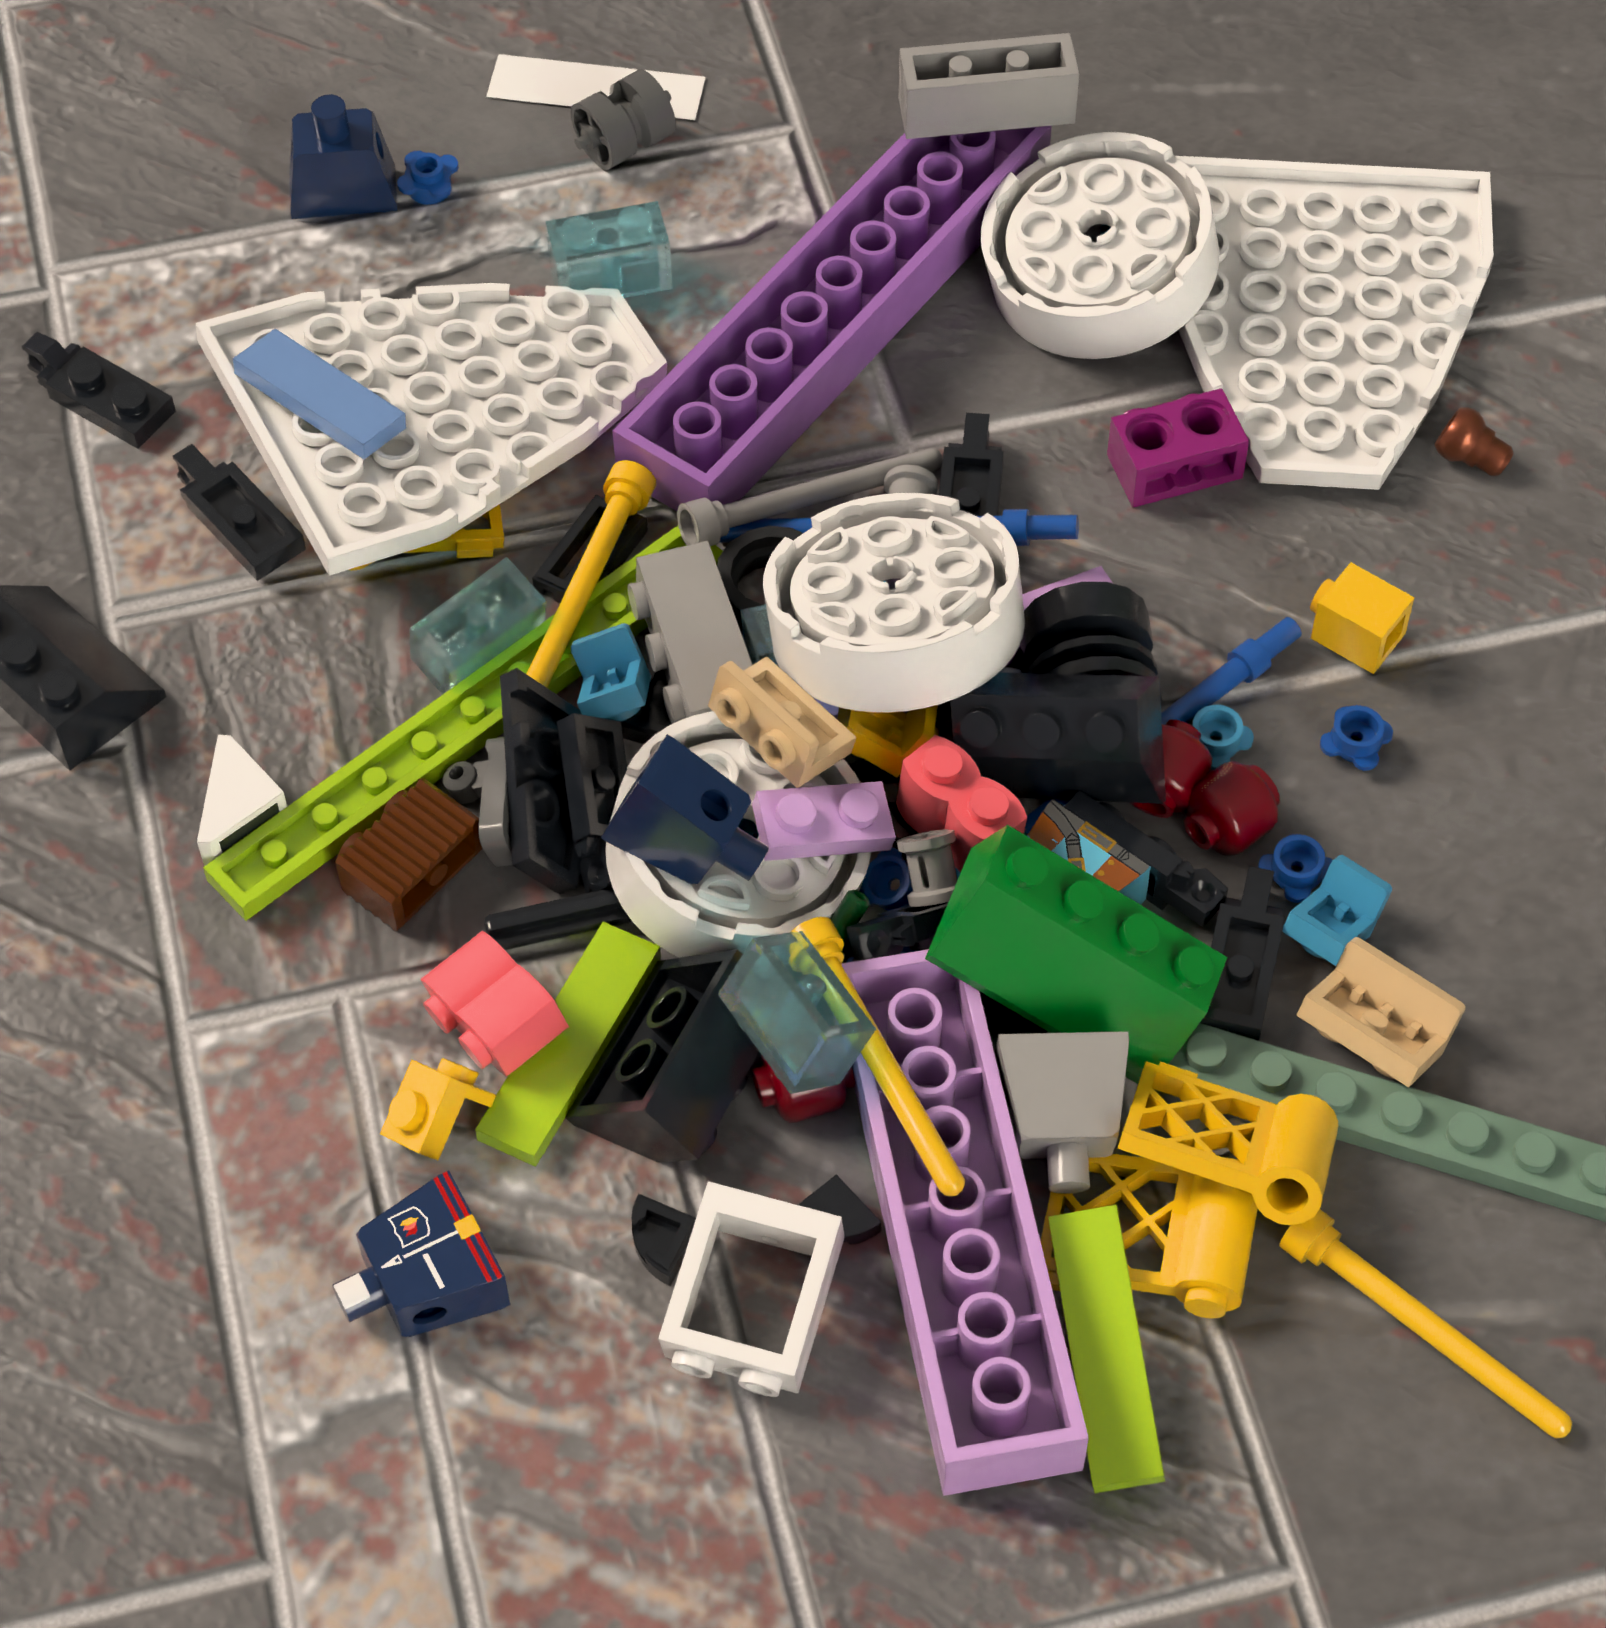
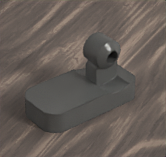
(489, 783)

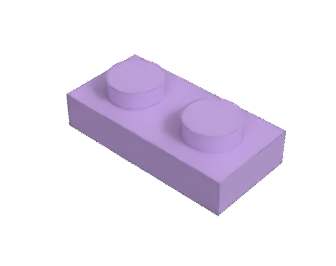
(823, 820)

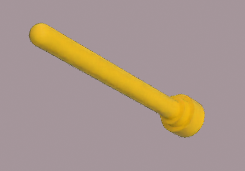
(626, 493)
(888, 1072)
(1320, 1243)

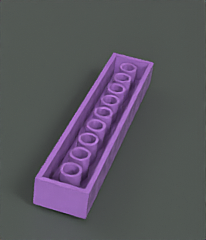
(820, 315)

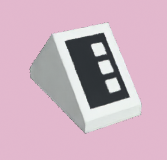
(236, 799)

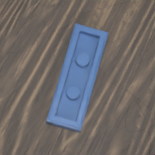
(319, 393)

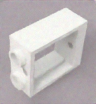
(769, 1223)

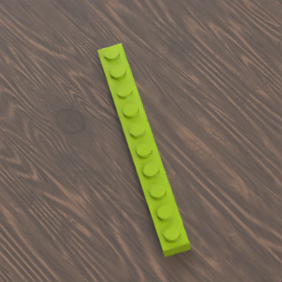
(422, 747)

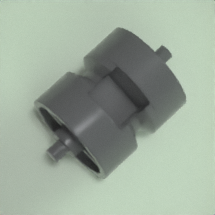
(616, 123)

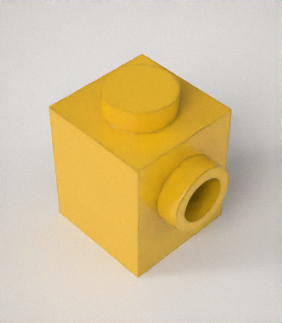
(1360, 617)

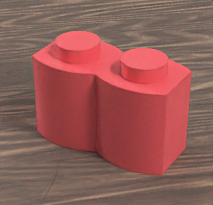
(946, 791)
(492, 1004)

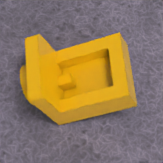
(889, 736)
(429, 1105)

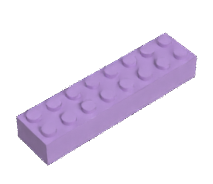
(969, 1262)

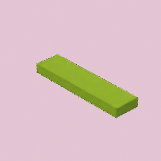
(593, 1004)
(1106, 1349)

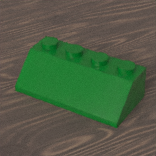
(1073, 950)

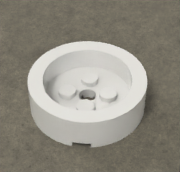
(1108, 293)
(905, 647)
(724, 907)

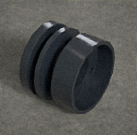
(1088, 632)

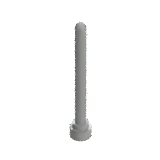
(709, 521)

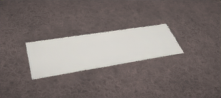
(571, 82)

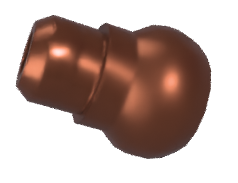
(1473, 443)

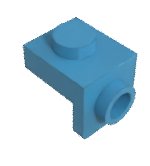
(612, 674)
(1339, 910)

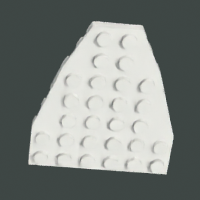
(1336, 308)
(488, 395)

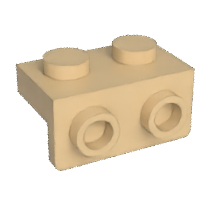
(779, 720)
(1383, 1012)

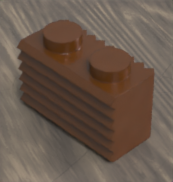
(408, 853)

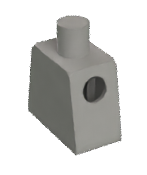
(1064, 1099)

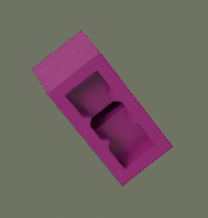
(1177, 447)

